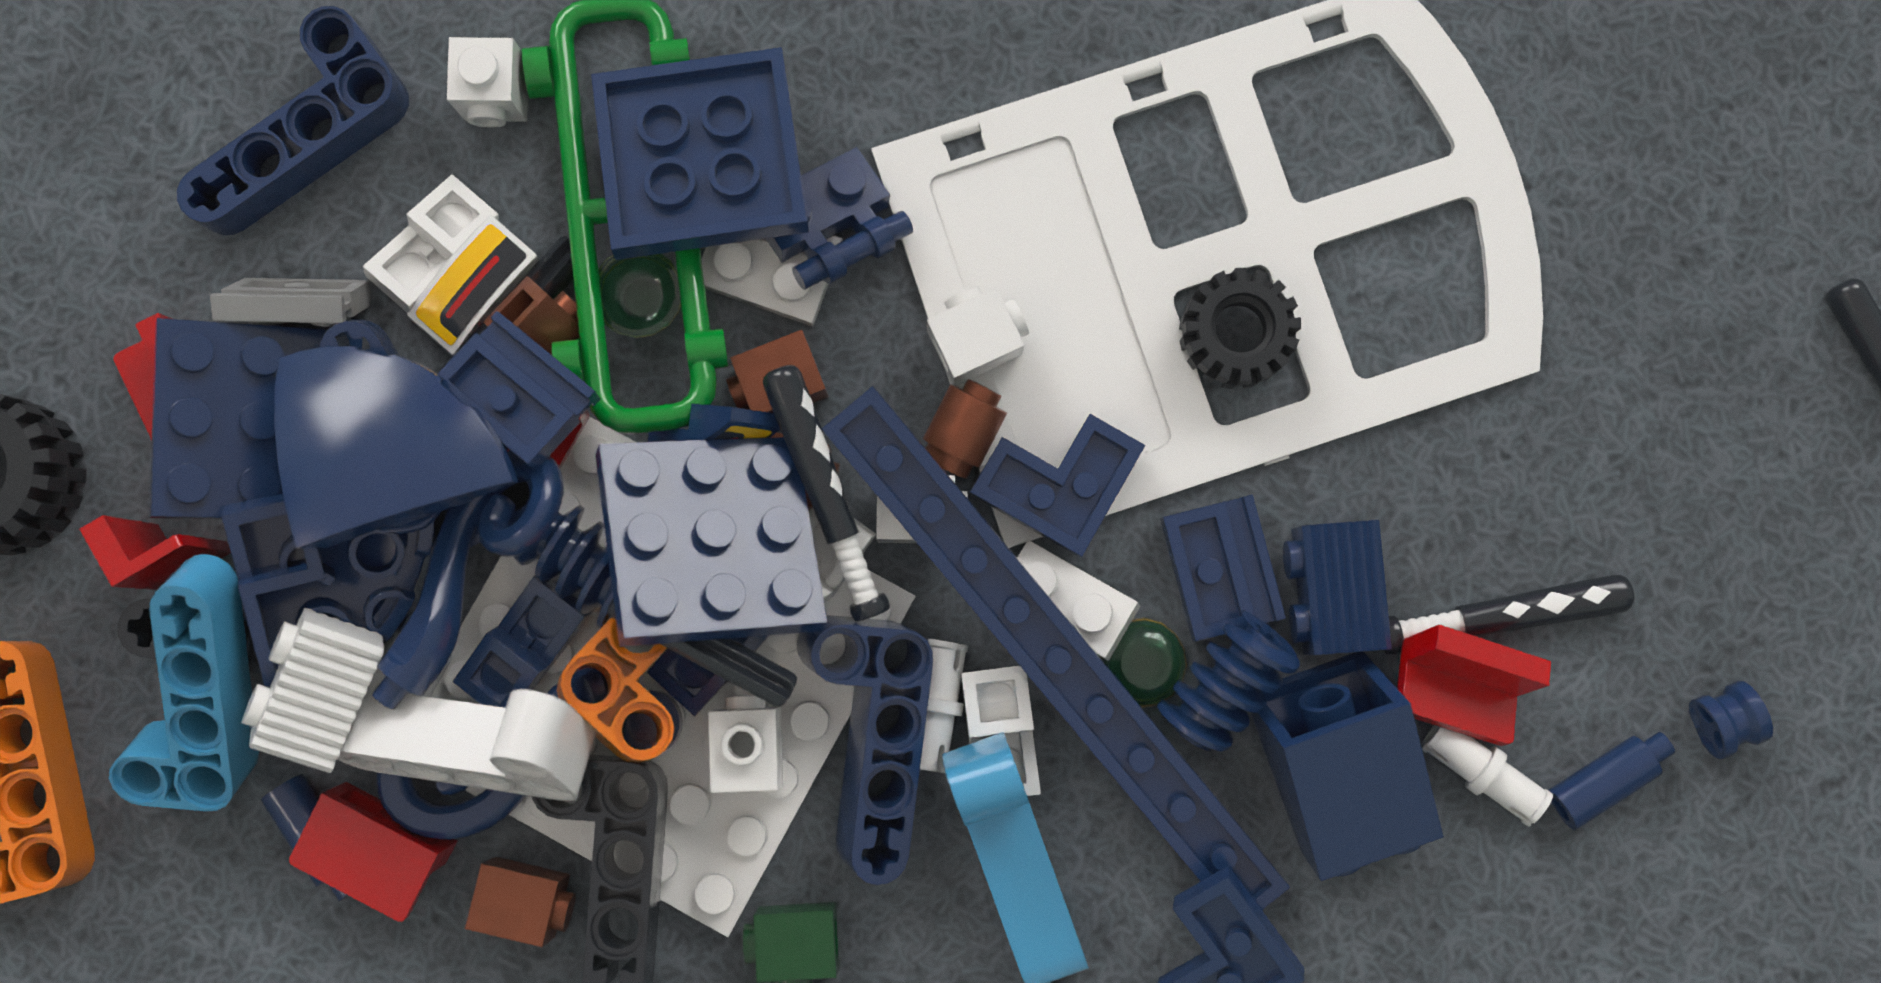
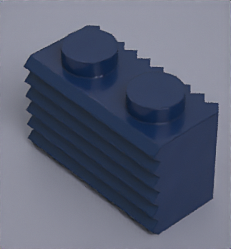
(1338, 588)

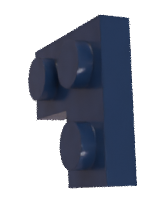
(1062, 501)
(1234, 935)

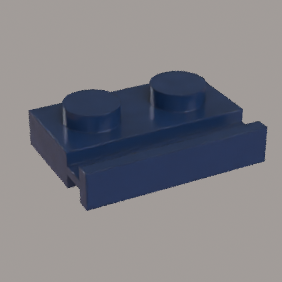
(518, 389)
(1222, 566)

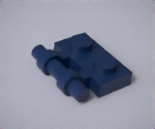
(837, 197)

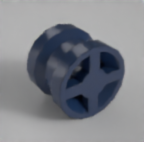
(1731, 719)

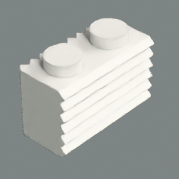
(314, 691)

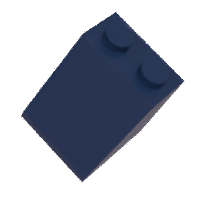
(1348, 765)

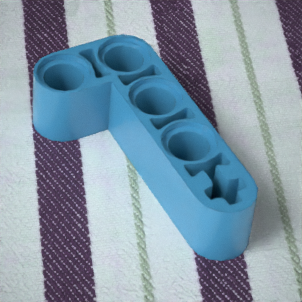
(200, 645)
(1014, 859)

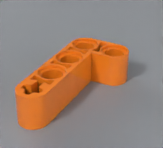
(623, 695)
(48, 760)

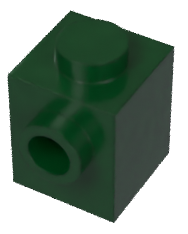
(793, 942)

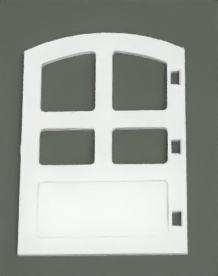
(1064, 237)

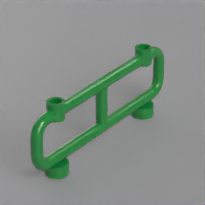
(553, 73)

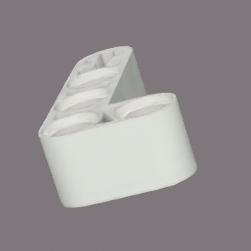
(525, 749)

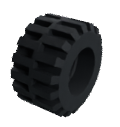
(37, 476)

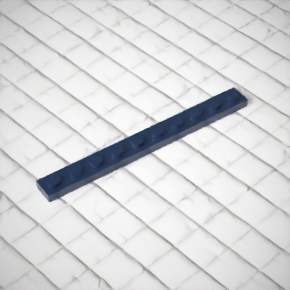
(1047, 645)

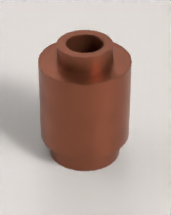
(964, 427)

